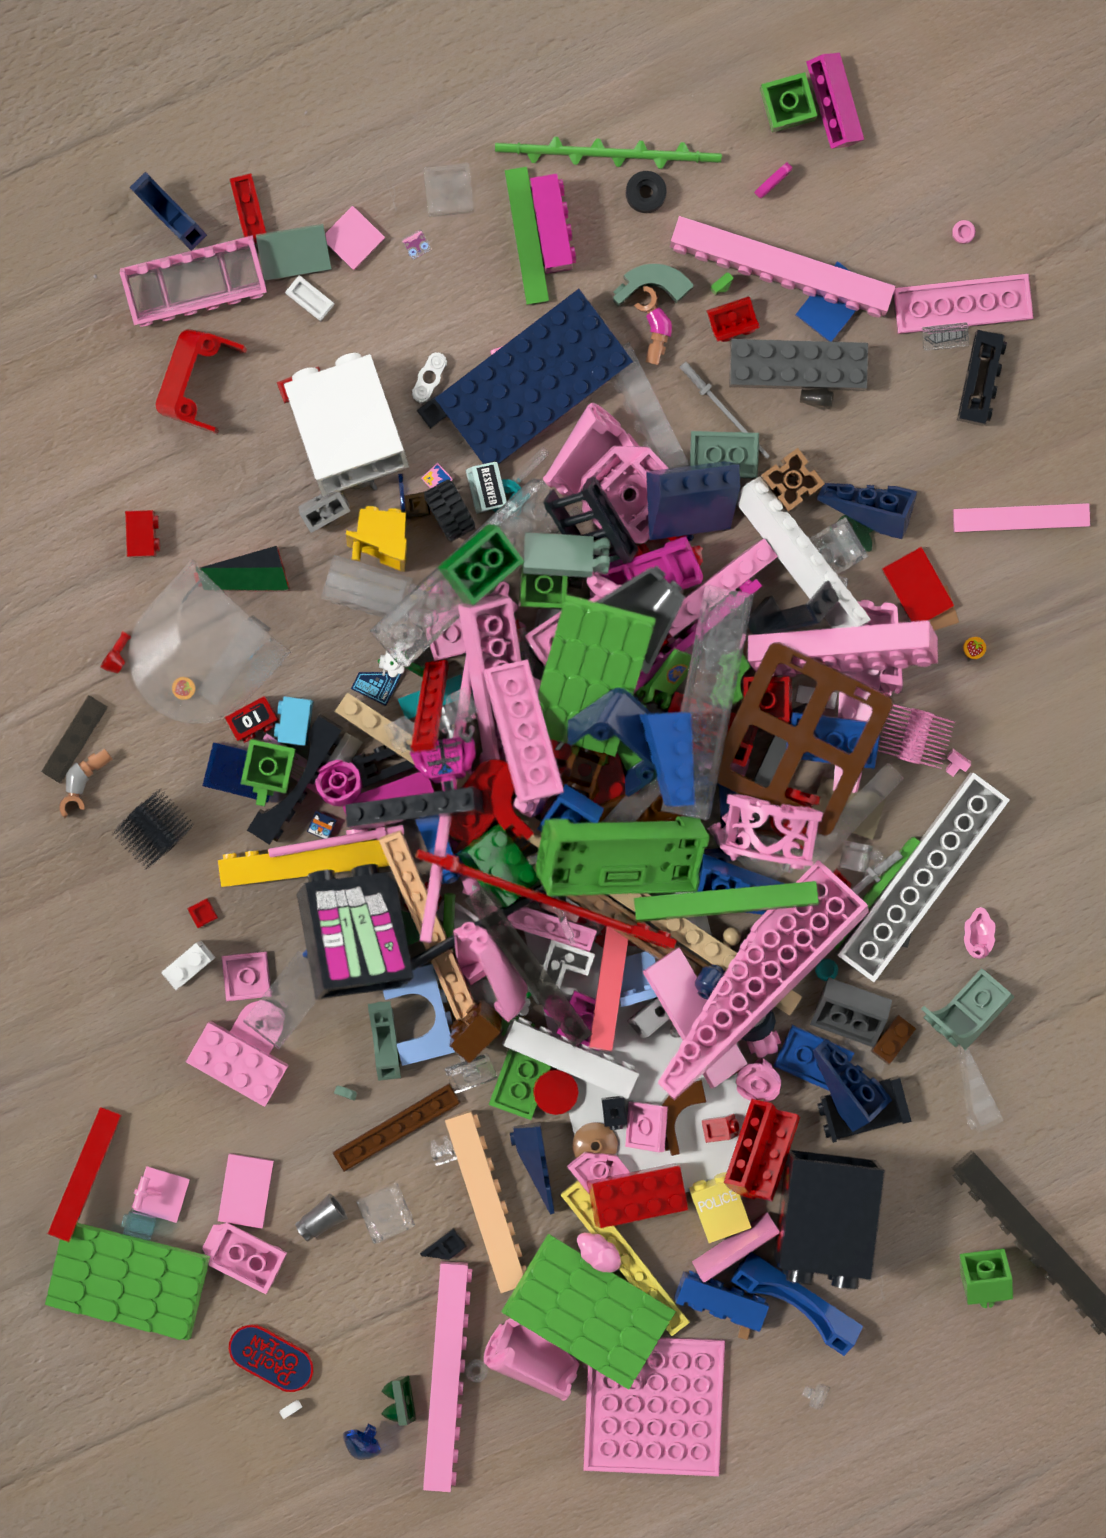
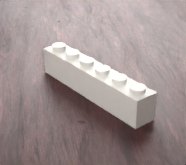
(573, 1060)

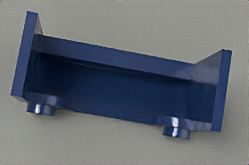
(618, 715)

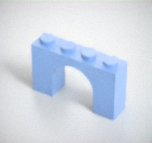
(437, 1040)

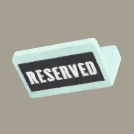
(486, 487)

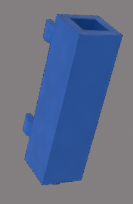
(428, 828)

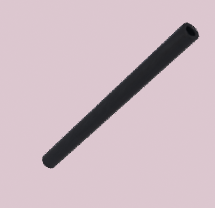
(449, 942)

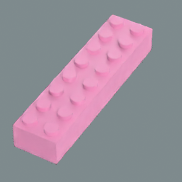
(489, 643)
(853, 647)

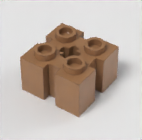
(793, 466)

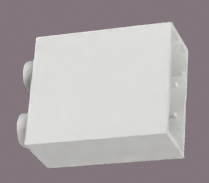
(345, 423)

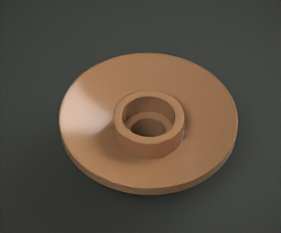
(592, 1133)

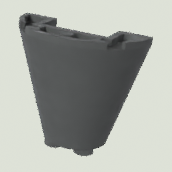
(652, 597)

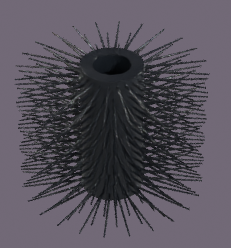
(153, 829)

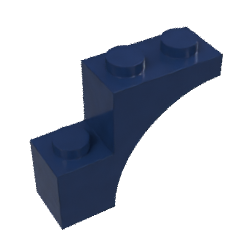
(168, 211)

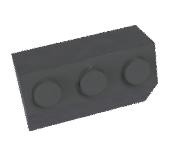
(851, 1012)

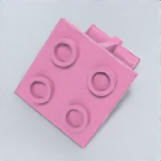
(160, 1194)

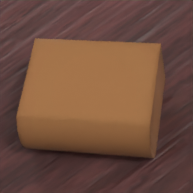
(744, 1332)

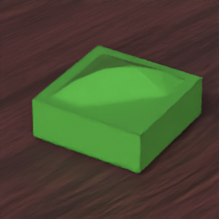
(722, 284)

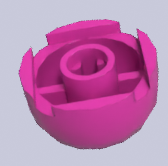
(339, 783)

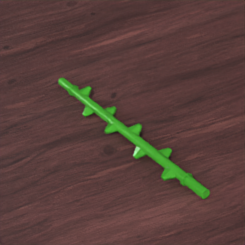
(598, 150)

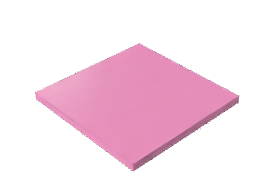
(666, 1417)

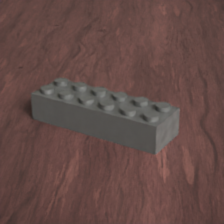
(798, 364)

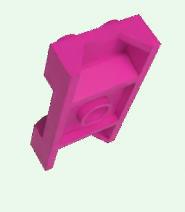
(674, 560)

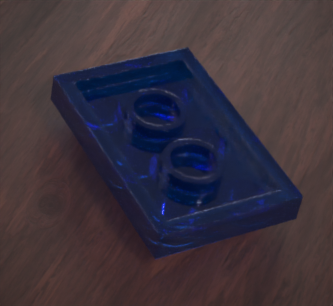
(226, 771)

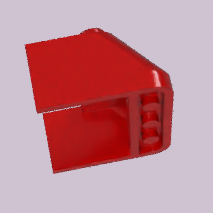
(170, 397)

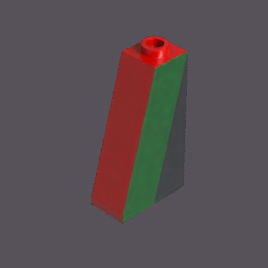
(250, 572)

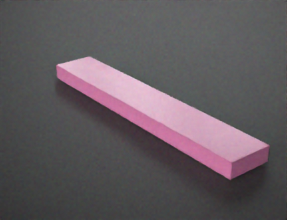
(1021, 517)

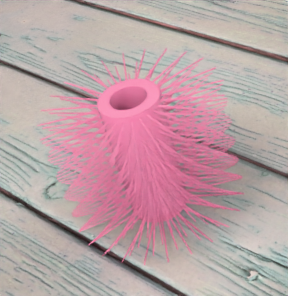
(916, 735)

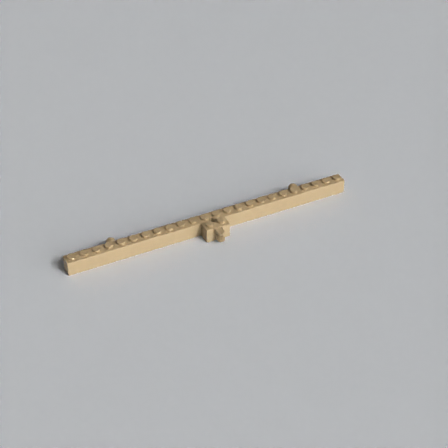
(679, 928)

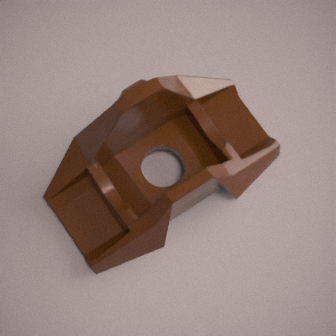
(585, 785)

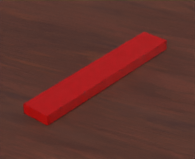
(430, 706)
(84, 1174)

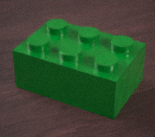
(480, 564)
(499, 856)

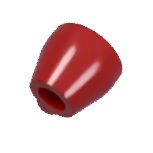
(113, 661)

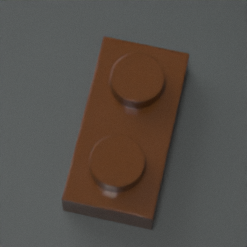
(893, 1039)

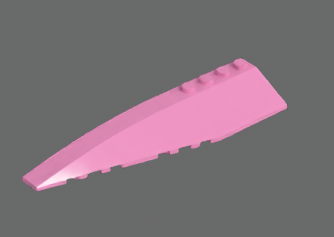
(767, 967)

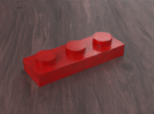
(248, 206)

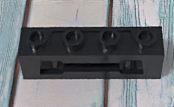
(974, 414)
(379, 754)

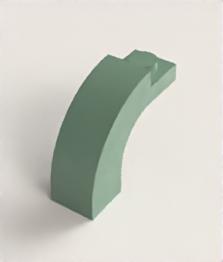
(656, 275)
(384, 1040)

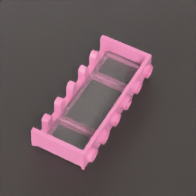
(193, 281)

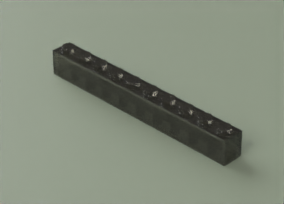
(1033, 1238)

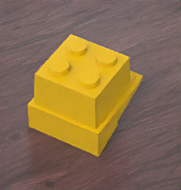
(380, 536)

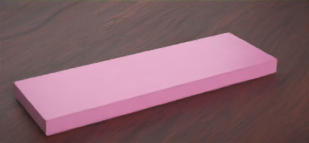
(967, 301)
(523, 731)
(676, 990)

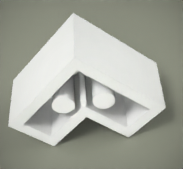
(563, 957)

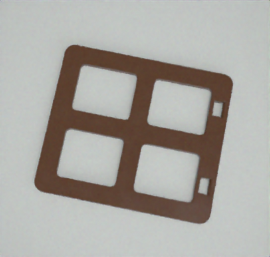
(802, 737)

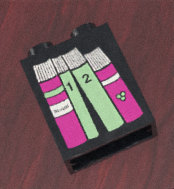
(354, 932)

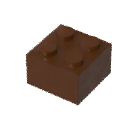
(475, 1030)

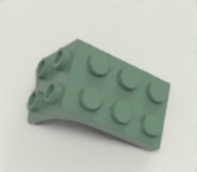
(970, 1010)

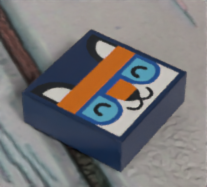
(321, 825)

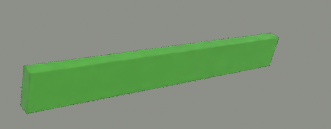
(726, 901)

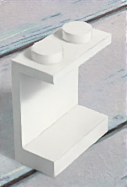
(188, 965)

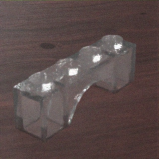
(458, 707)

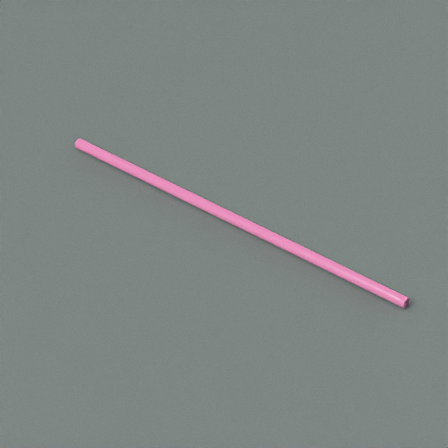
(441, 841)

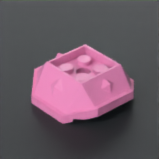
(624, 469)

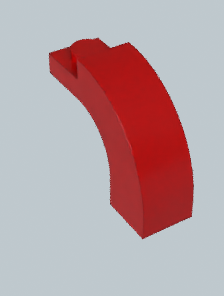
(501, 803)

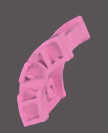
(798, 817)

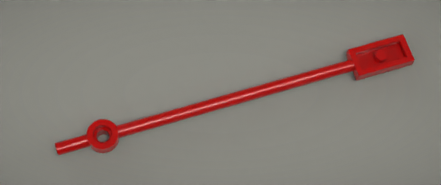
(638, 931)

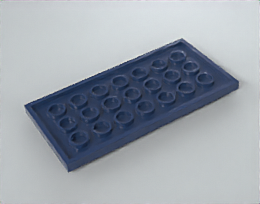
(534, 379)

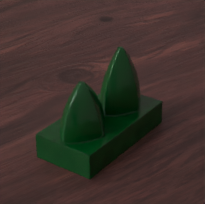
(403, 1408)

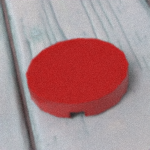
(555, 1092)

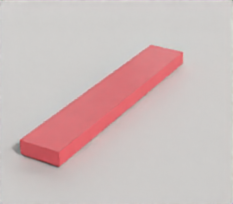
(608, 991)

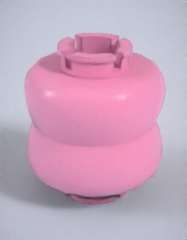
(765, 1046)

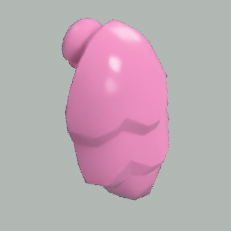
(979, 934)
(599, 1252)

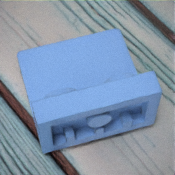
(635, 986)

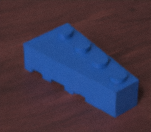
(672, 755)
(720, 875)
(721, 1300)

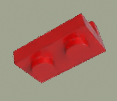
(733, 319)

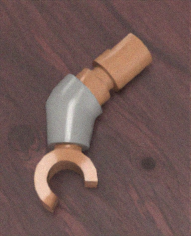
(79, 775)

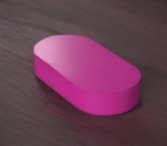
(773, 180)

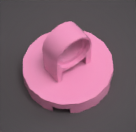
(758, 1081)

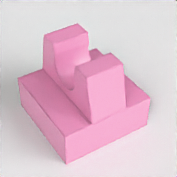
(957, 762)

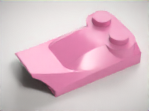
(243, 1256)

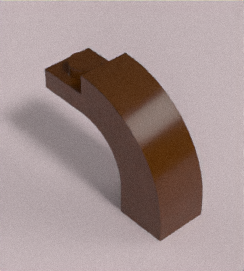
(692, 1095)

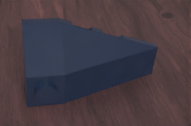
(882, 510)
(853, 1092)
(532, 1153)

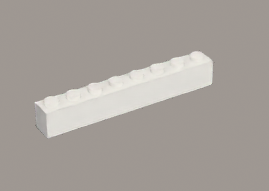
(797, 552)

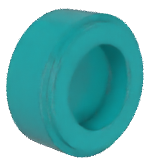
(826, 968)

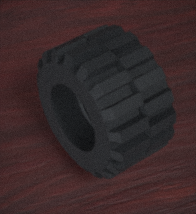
(449, 510)

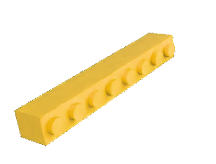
(262, 868)

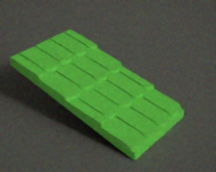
(590, 656)
(128, 1281)
(588, 1312)

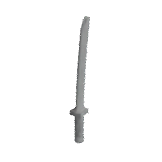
(704, 388)
(873, 874)

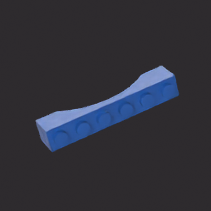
(834, 1326)

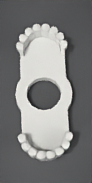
(422, 390)

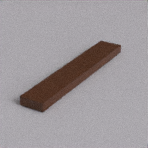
(396, 1127)

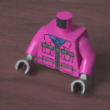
(448, 760)

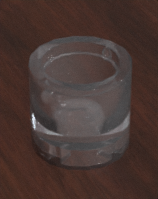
(855, 856)

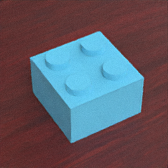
(294, 720)

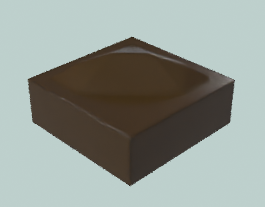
(416, 505)

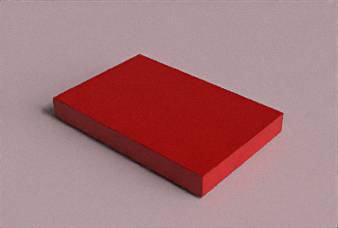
(917, 586)

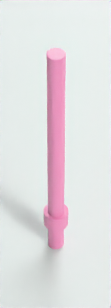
(334, 841)

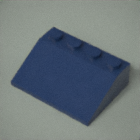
(692, 499)

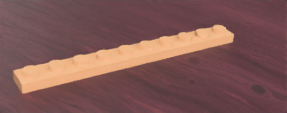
(415, 896)

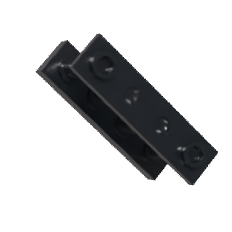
(600, 510)

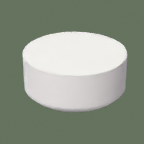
(290, 1409)

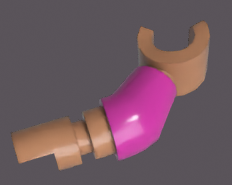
(660, 327)

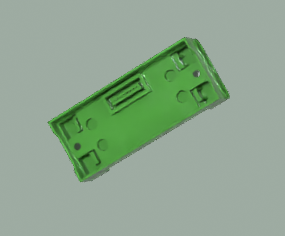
(621, 857)

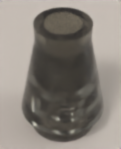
(817, 398)

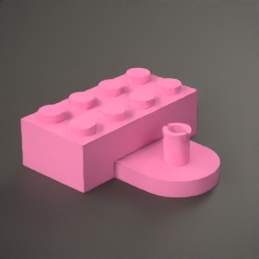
(239, 1058)

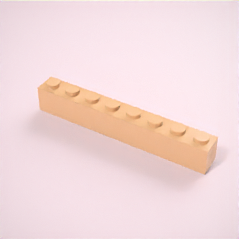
(485, 1199)

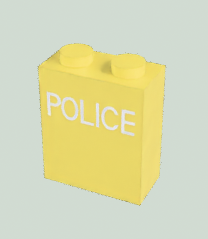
(719, 1208)

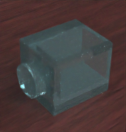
(139, 1224)

